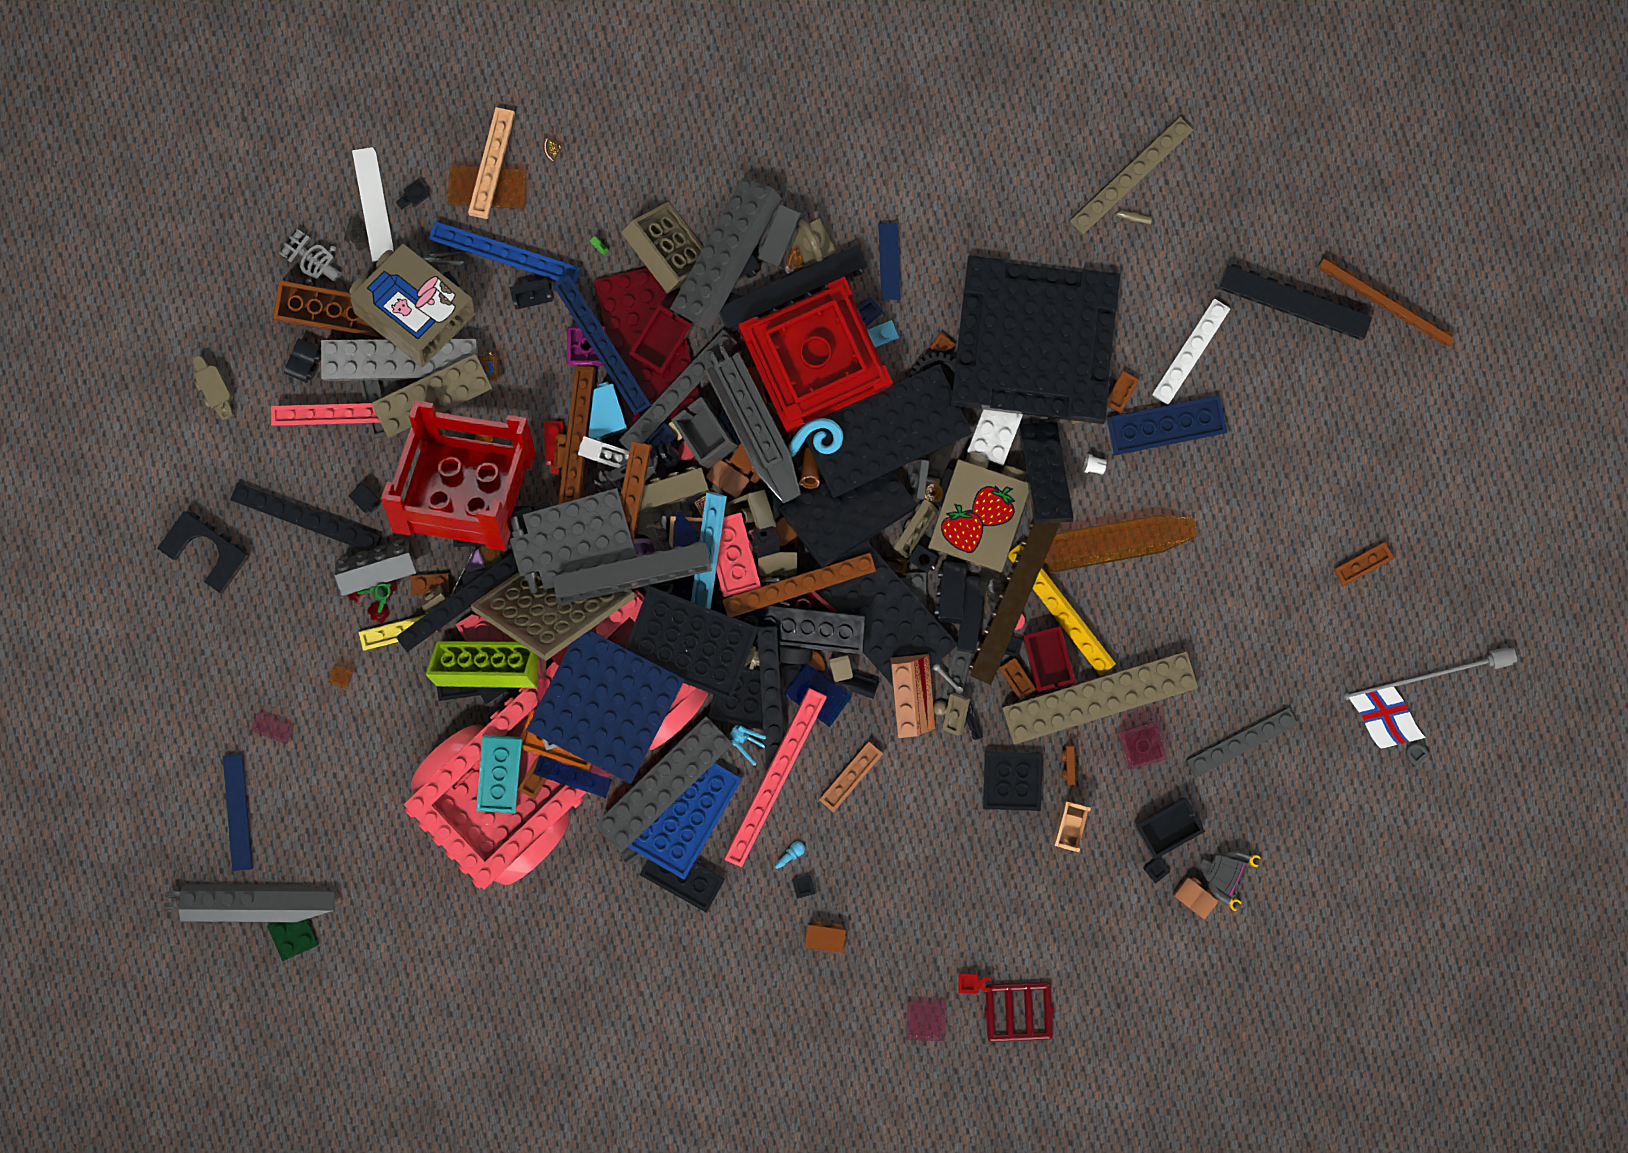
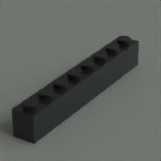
(793, 287)
(1295, 302)

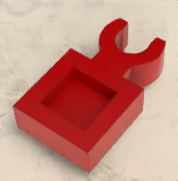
(970, 983)

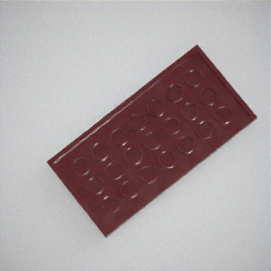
(626, 308)

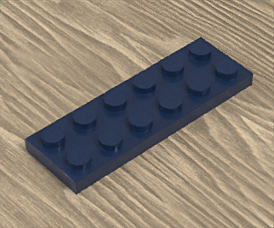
(1166, 425)

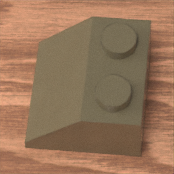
(778, 565)

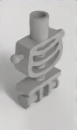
(321, 267)

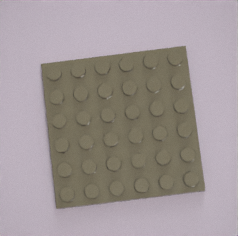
(538, 619)

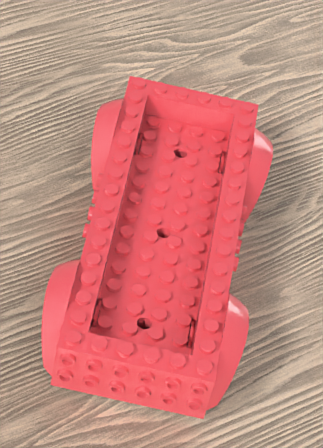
(512, 844)

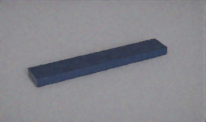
(237, 812)

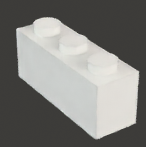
(603, 452)

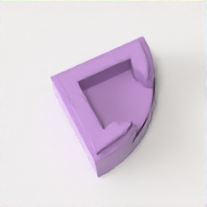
(475, 562)

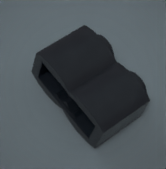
(303, 360)

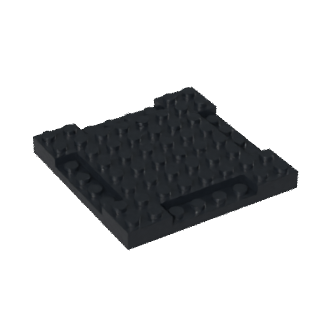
(1035, 340)

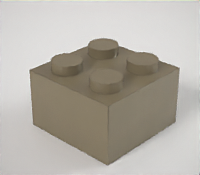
(754, 511)

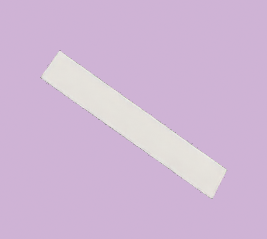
(373, 201)

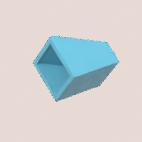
(606, 413)

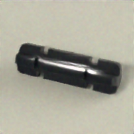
(973, 723)

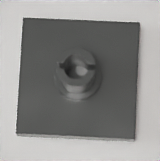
(918, 480)

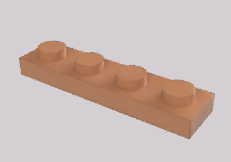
(851, 776)

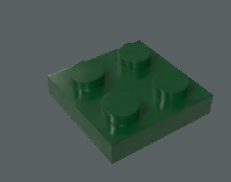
(292, 938)

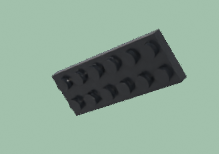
(1045, 473)

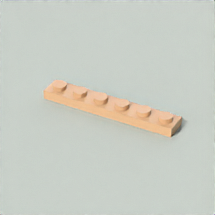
(491, 163)

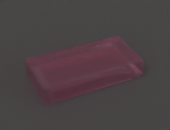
(272, 728)

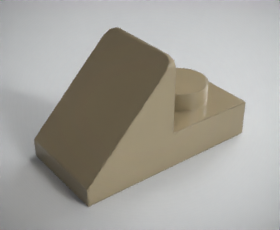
(841, 668)

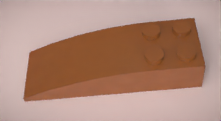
(319, 309)

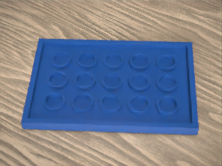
(687, 824)

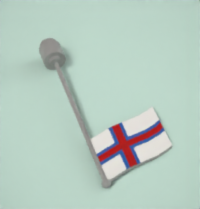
(1387, 713)

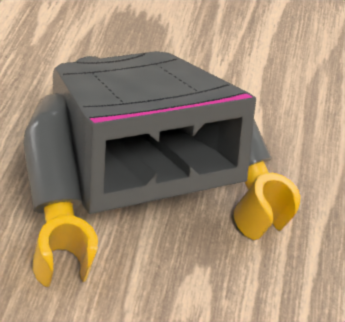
(1227, 874)

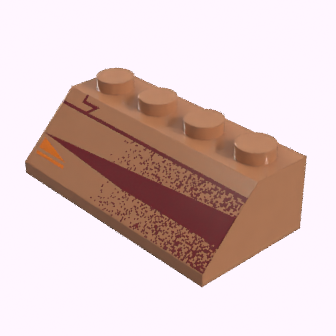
(912, 695)

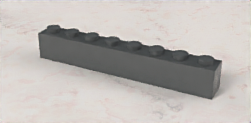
(631, 573)

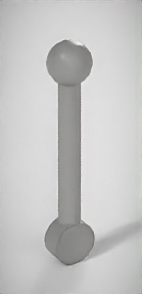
(959, 690)

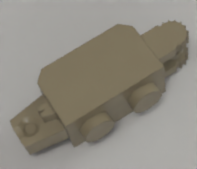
(214, 387)

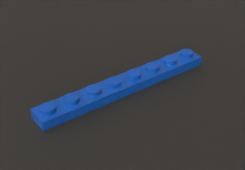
(502, 253)

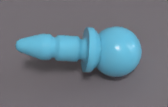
(796, 849)

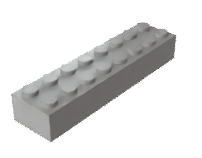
(384, 361)

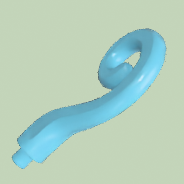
(812, 425)

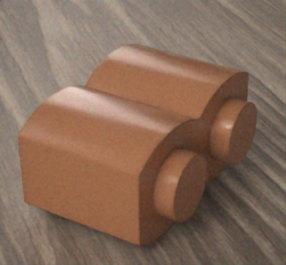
(727, 478)
(1195, 897)

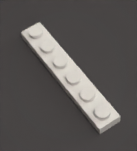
(1191, 351)

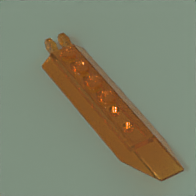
(1118, 541)

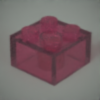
(1142, 745)

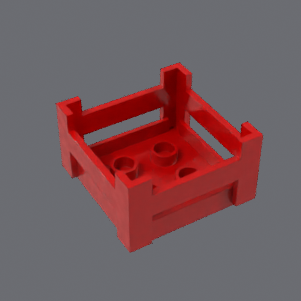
(815, 356)
(459, 484)

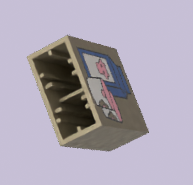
(411, 304)

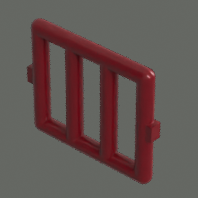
(1029, 1035)

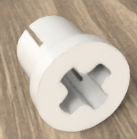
(1094, 464)

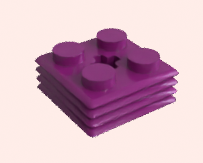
(575, 353)

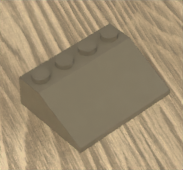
(664, 245)

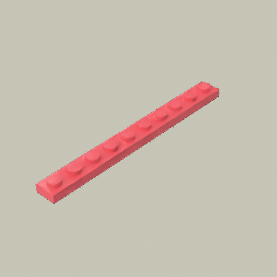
(775, 777)

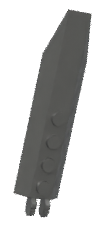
(753, 424)
(250, 902)

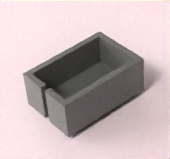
(705, 433)

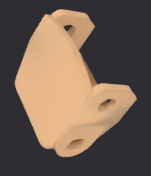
(1070, 826)

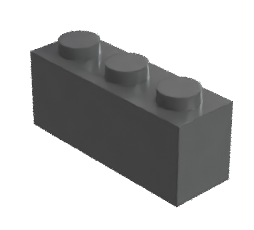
(780, 236)

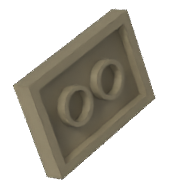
(915, 528)

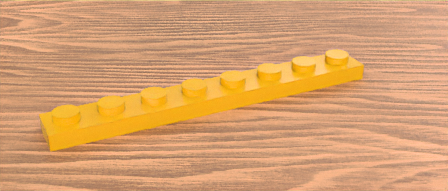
(1069, 619)

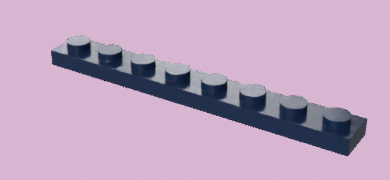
(601, 345)

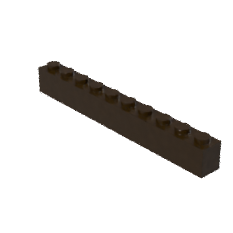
(1013, 601)

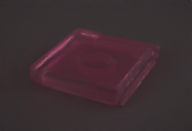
(925, 1020)

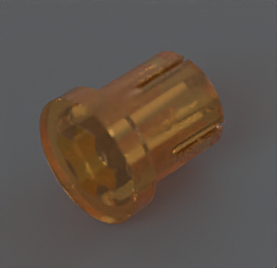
(933, 488)

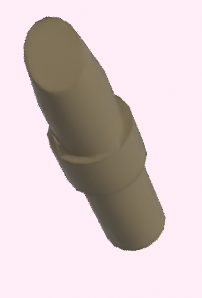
(1134, 217)

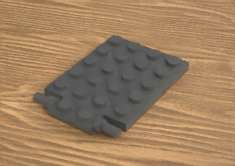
(571, 537)

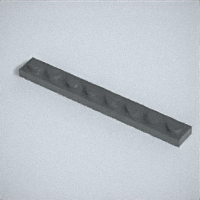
(676, 392)

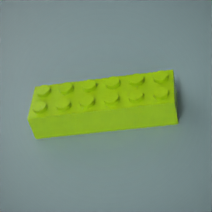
(483, 665)

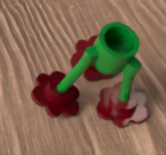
(380, 592)

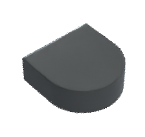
(1416, 753)

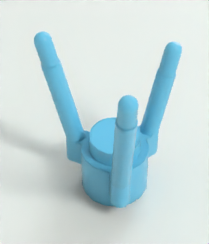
(741, 735)

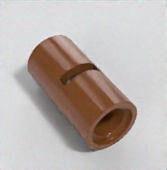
(810, 472)

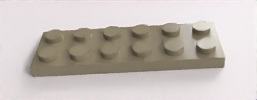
(443, 389)

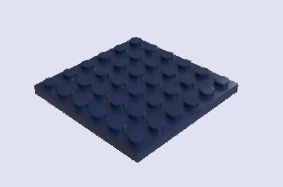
(605, 705)

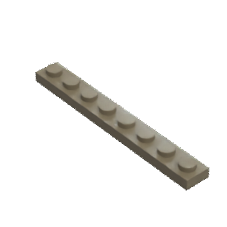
(1131, 176)

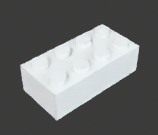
(994, 435)

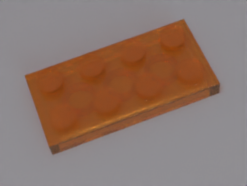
(508, 192)

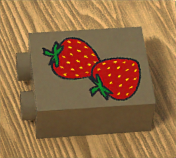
(980, 513)

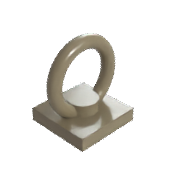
(813, 242)

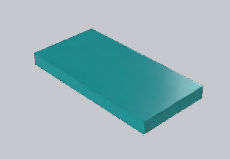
(498, 773)

